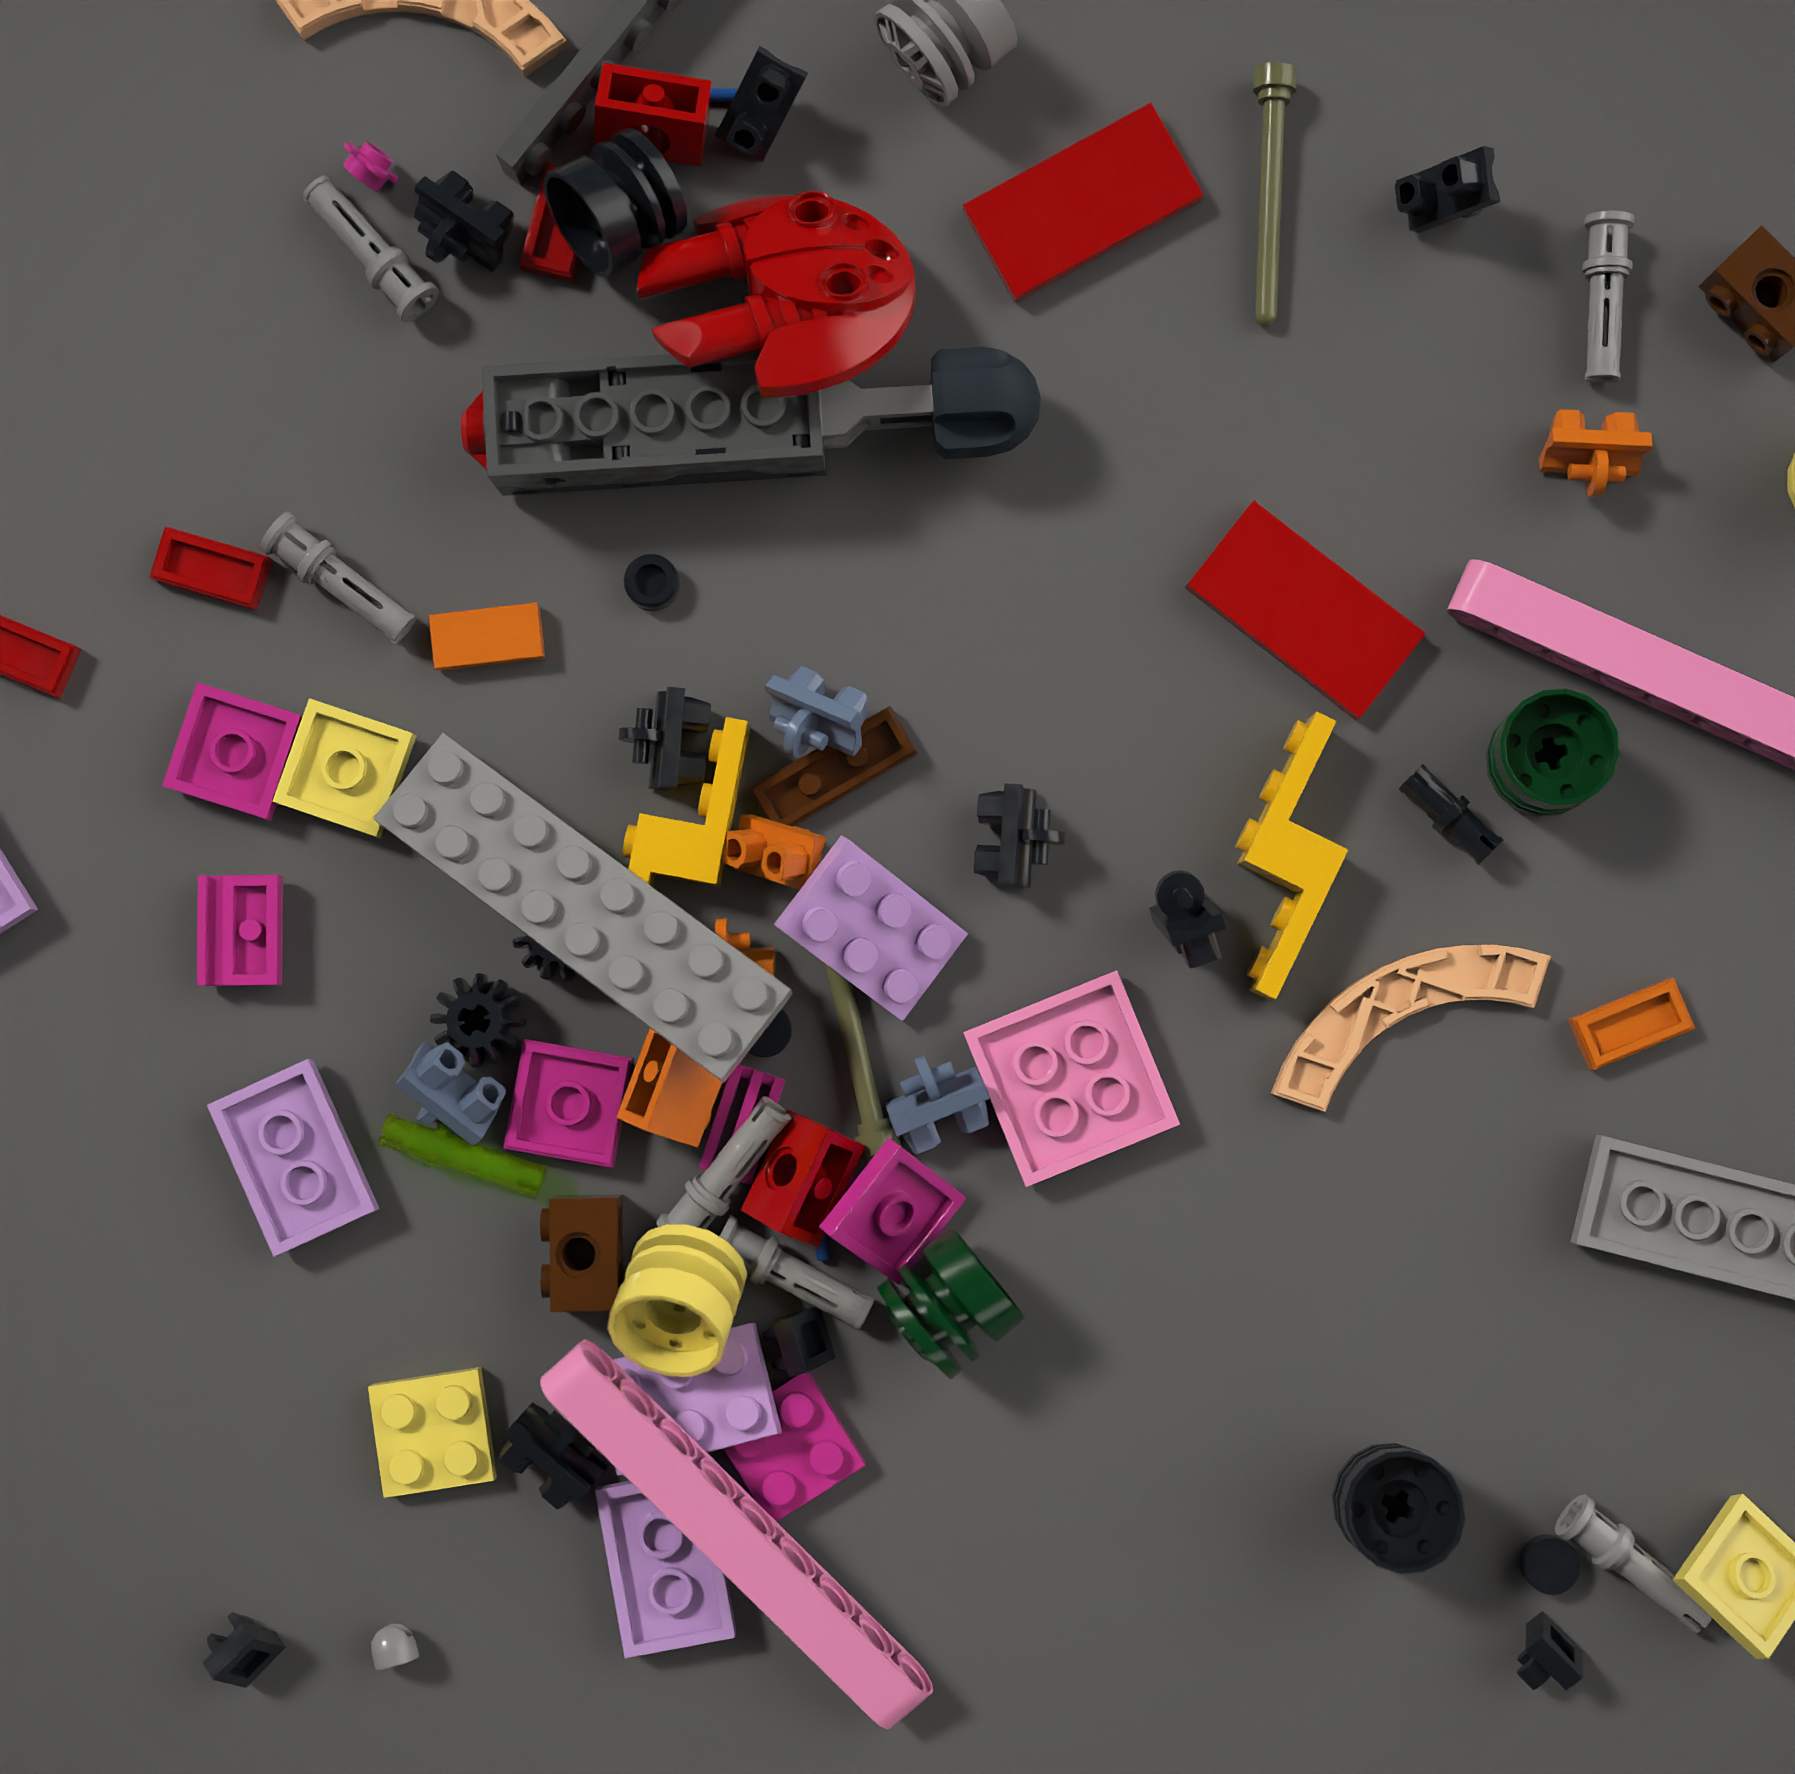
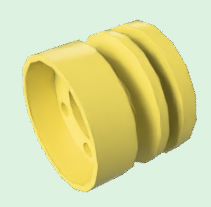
(677, 1300)

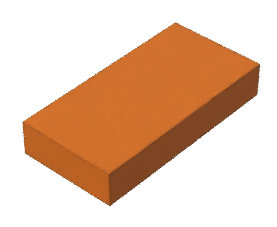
(486, 636)
(1631, 1024)

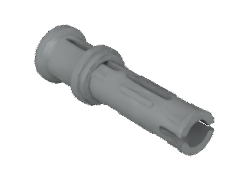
(385, 265)
(1600, 268)
(318, 563)
(709, 1194)
(768, 1262)
(1615, 1549)

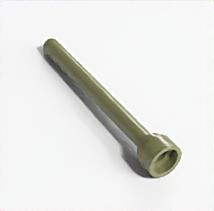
(1274, 86)
(874, 1128)

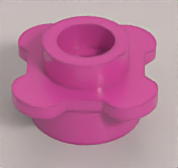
(369, 165)

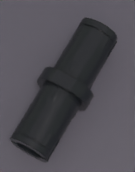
(1450, 814)

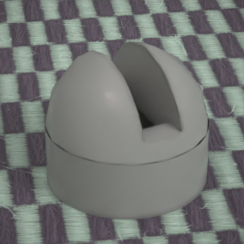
(393, 1646)

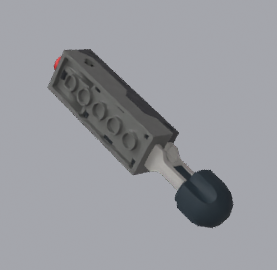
(707, 423)

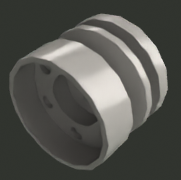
(942, 38)

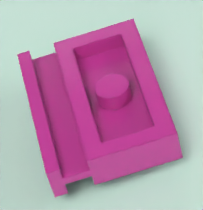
(240, 930)

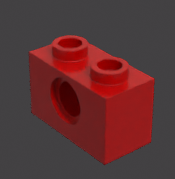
(659, 105)
(802, 1178)

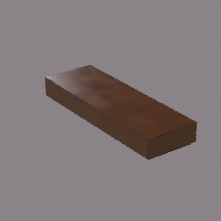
(831, 775)

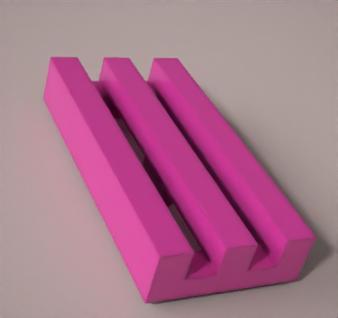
(756, 1079)

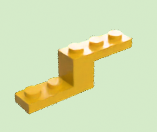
(690, 849)
(1289, 856)

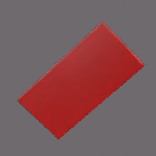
(1082, 202)
(1305, 610)

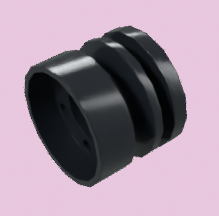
(615, 201)
(1405, 1540)

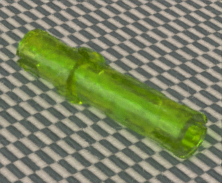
(455, 1153)

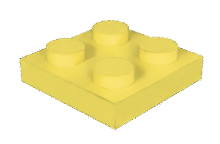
(343, 767)
(432, 1432)
(1744, 1576)

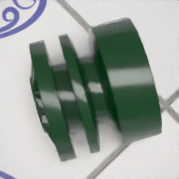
(1563, 724)
(949, 1303)

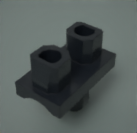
(760, 104)
(1448, 190)
(457, 227)
(672, 715)
(1023, 835)
(1187, 918)
(555, 1449)

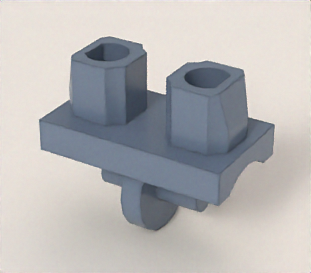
(814, 719)
(449, 1093)
(934, 1096)

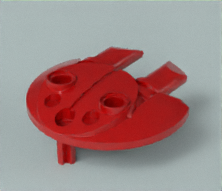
(822, 285)

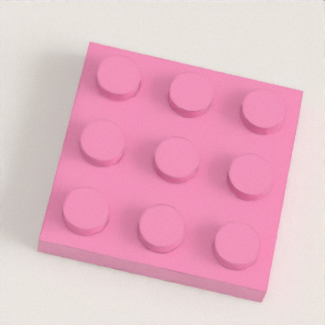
(1071, 1078)

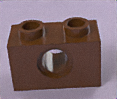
(1730, 292)
(601, 1223)

